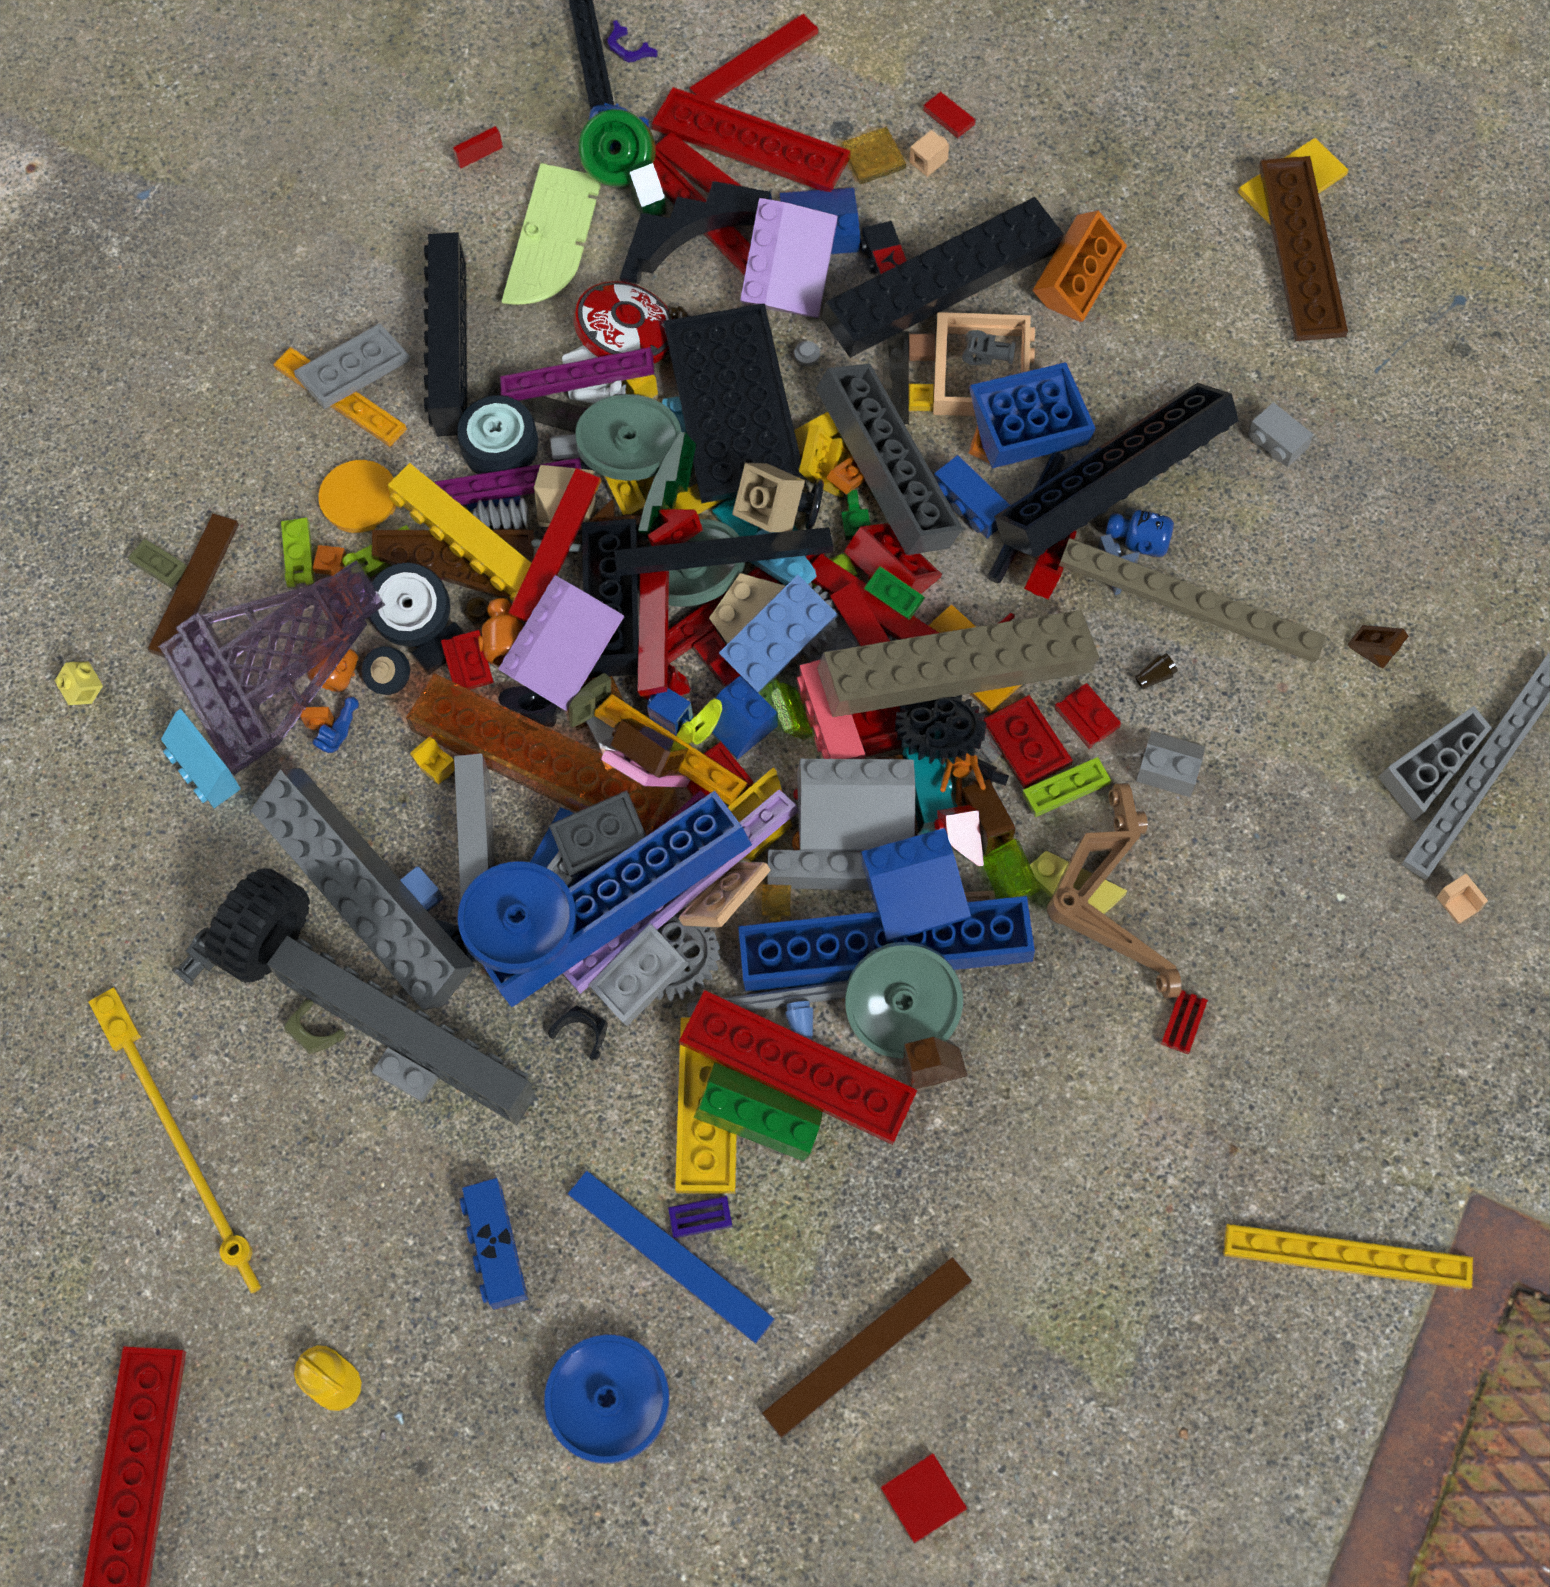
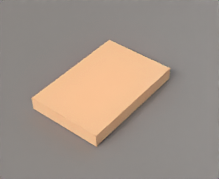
(725, 895)

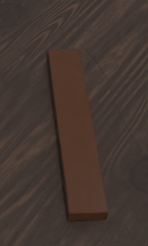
(195, 579)

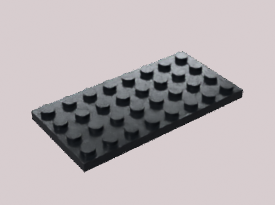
(731, 397)

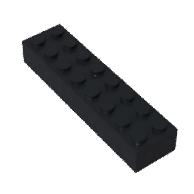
(446, 332)

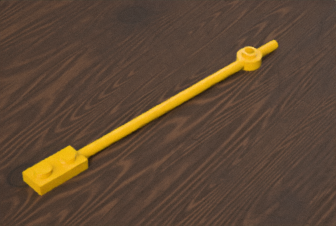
(122, 1033)

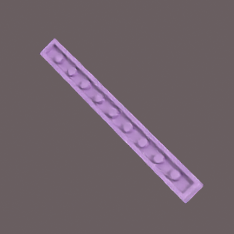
(758, 827)

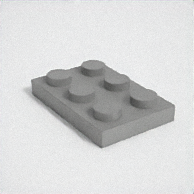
(638, 974)

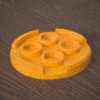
(356, 496)

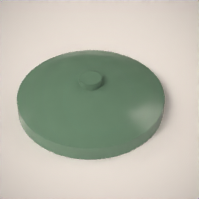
(626, 436)
(706, 583)
(902, 997)

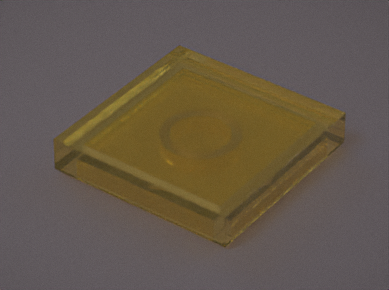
(874, 155)

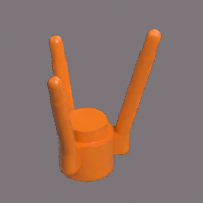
(960, 770)

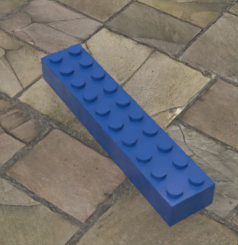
(638, 885)
(832, 946)

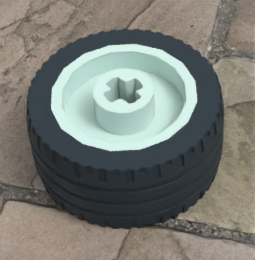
(497, 435)

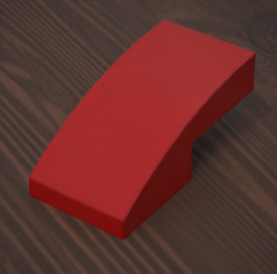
(708, 651)

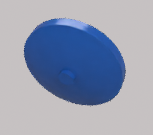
(516, 917)
(607, 1399)

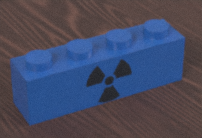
(494, 1243)

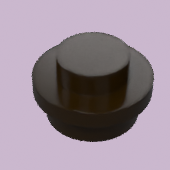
(477, 610)

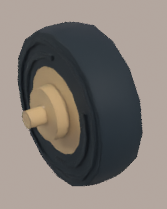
(385, 670)

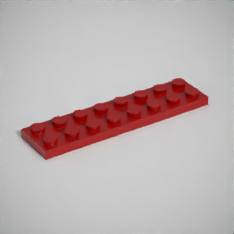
(751, 140)
(798, 1067)
(135, 1468)

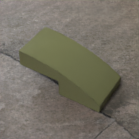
(583, 704)

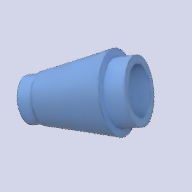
(800, 1018)

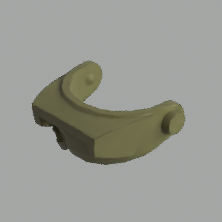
(306, 1040)

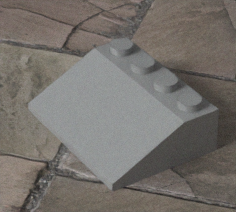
(855, 803)

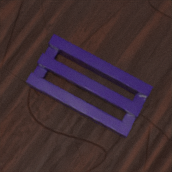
(678, 1233)

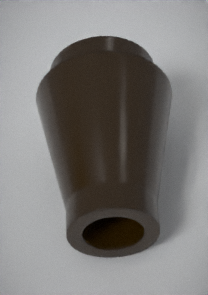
(1157, 671)

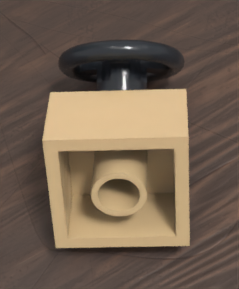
(773, 497)

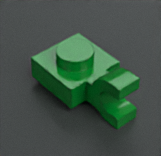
(854, 517)

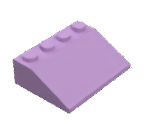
(788, 258)
(561, 642)

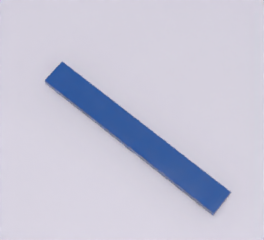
(671, 1257)

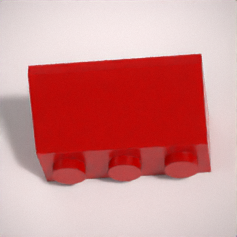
(879, 546)

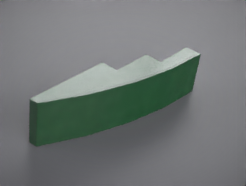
(670, 479)

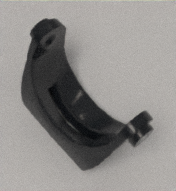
(579, 1015)

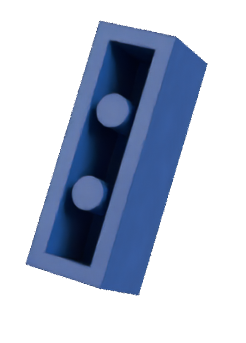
(970, 495)

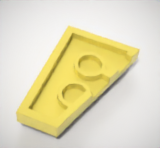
(1049, 870)

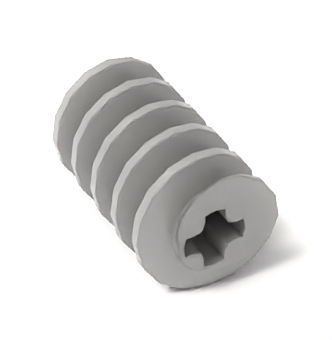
(503, 515)

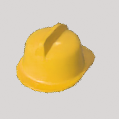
(327, 1378)

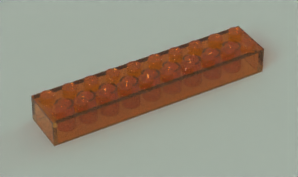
(530, 752)

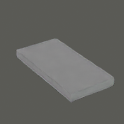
(352, 366)

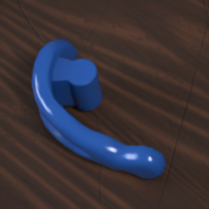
(331, 738)

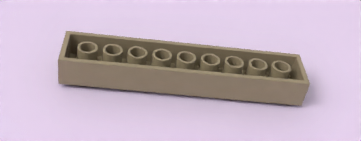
(956, 663)

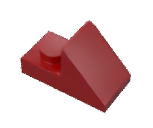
(677, 527)

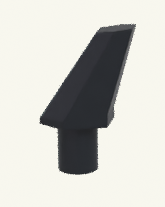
(989, 772)

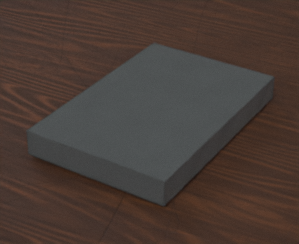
(597, 833)

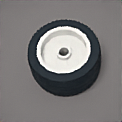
(429, 609)

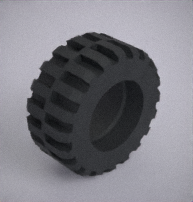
(255, 923)

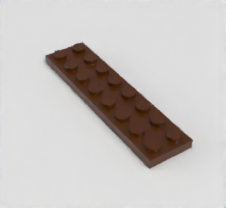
(1303, 249)

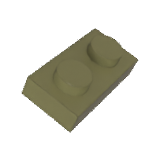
(157, 563)

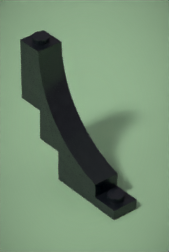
(660, 236)

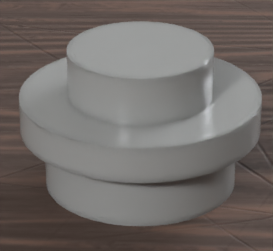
(807, 353)

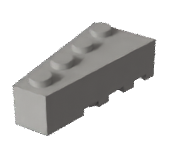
(1429, 766)

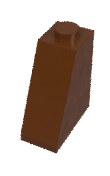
(648, 747)
(994, 819)
(932, 1062)

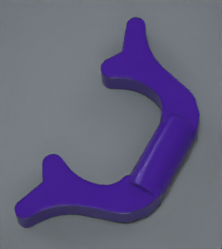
(628, 56)

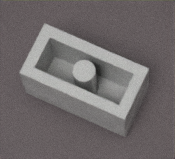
(1280, 435)

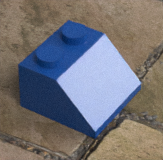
(744, 717)

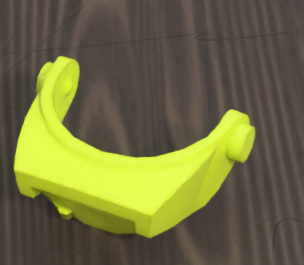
(705, 720)

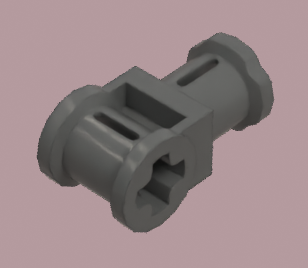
(986, 349)
(196, 961)

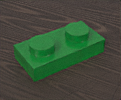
(894, 593)

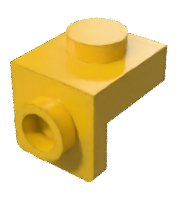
(433, 760)

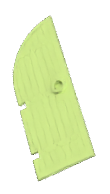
(547, 244)

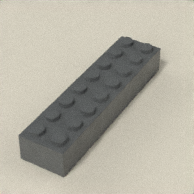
(888, 459)

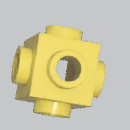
(78, 683)

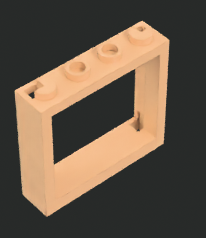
(961, 324)

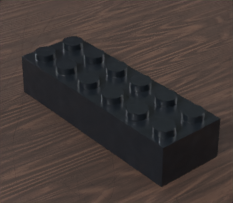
(615, 591)

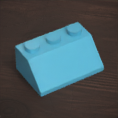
(198, 761)

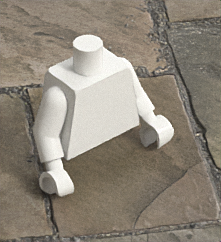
(594, 393)

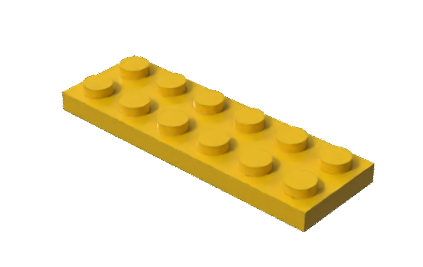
(703, 1151)

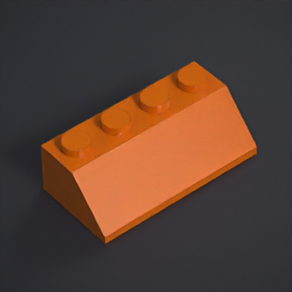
(1080, 266)

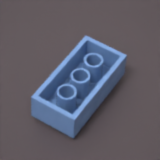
(778, 633)

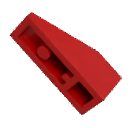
(1046, 570)

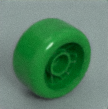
(601, 132)

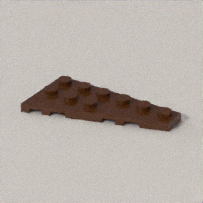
(424, 549)

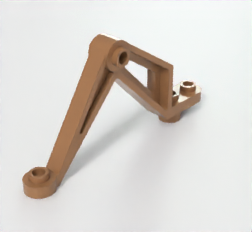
(1072, 906)

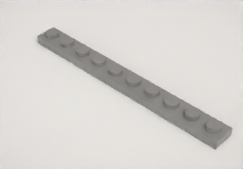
(1481, 774)

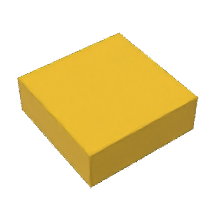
(921, 397)

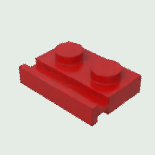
(466, 661)
(1087, 715)

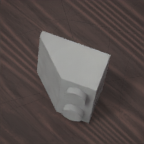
(1171, 764)

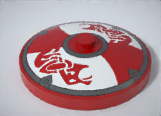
(621, 319)

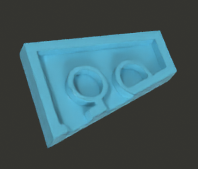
(786, 568)

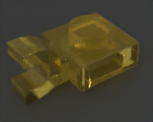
(776, 901)

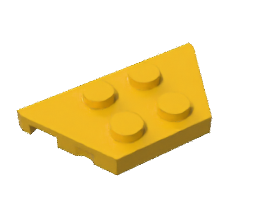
(753, 798)

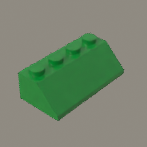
(758, 1113)

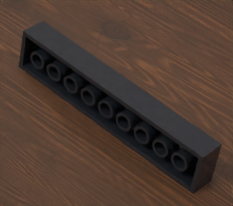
(941, 277)
(1116, 469)

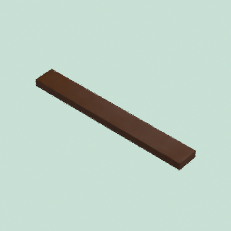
(866, 1348)

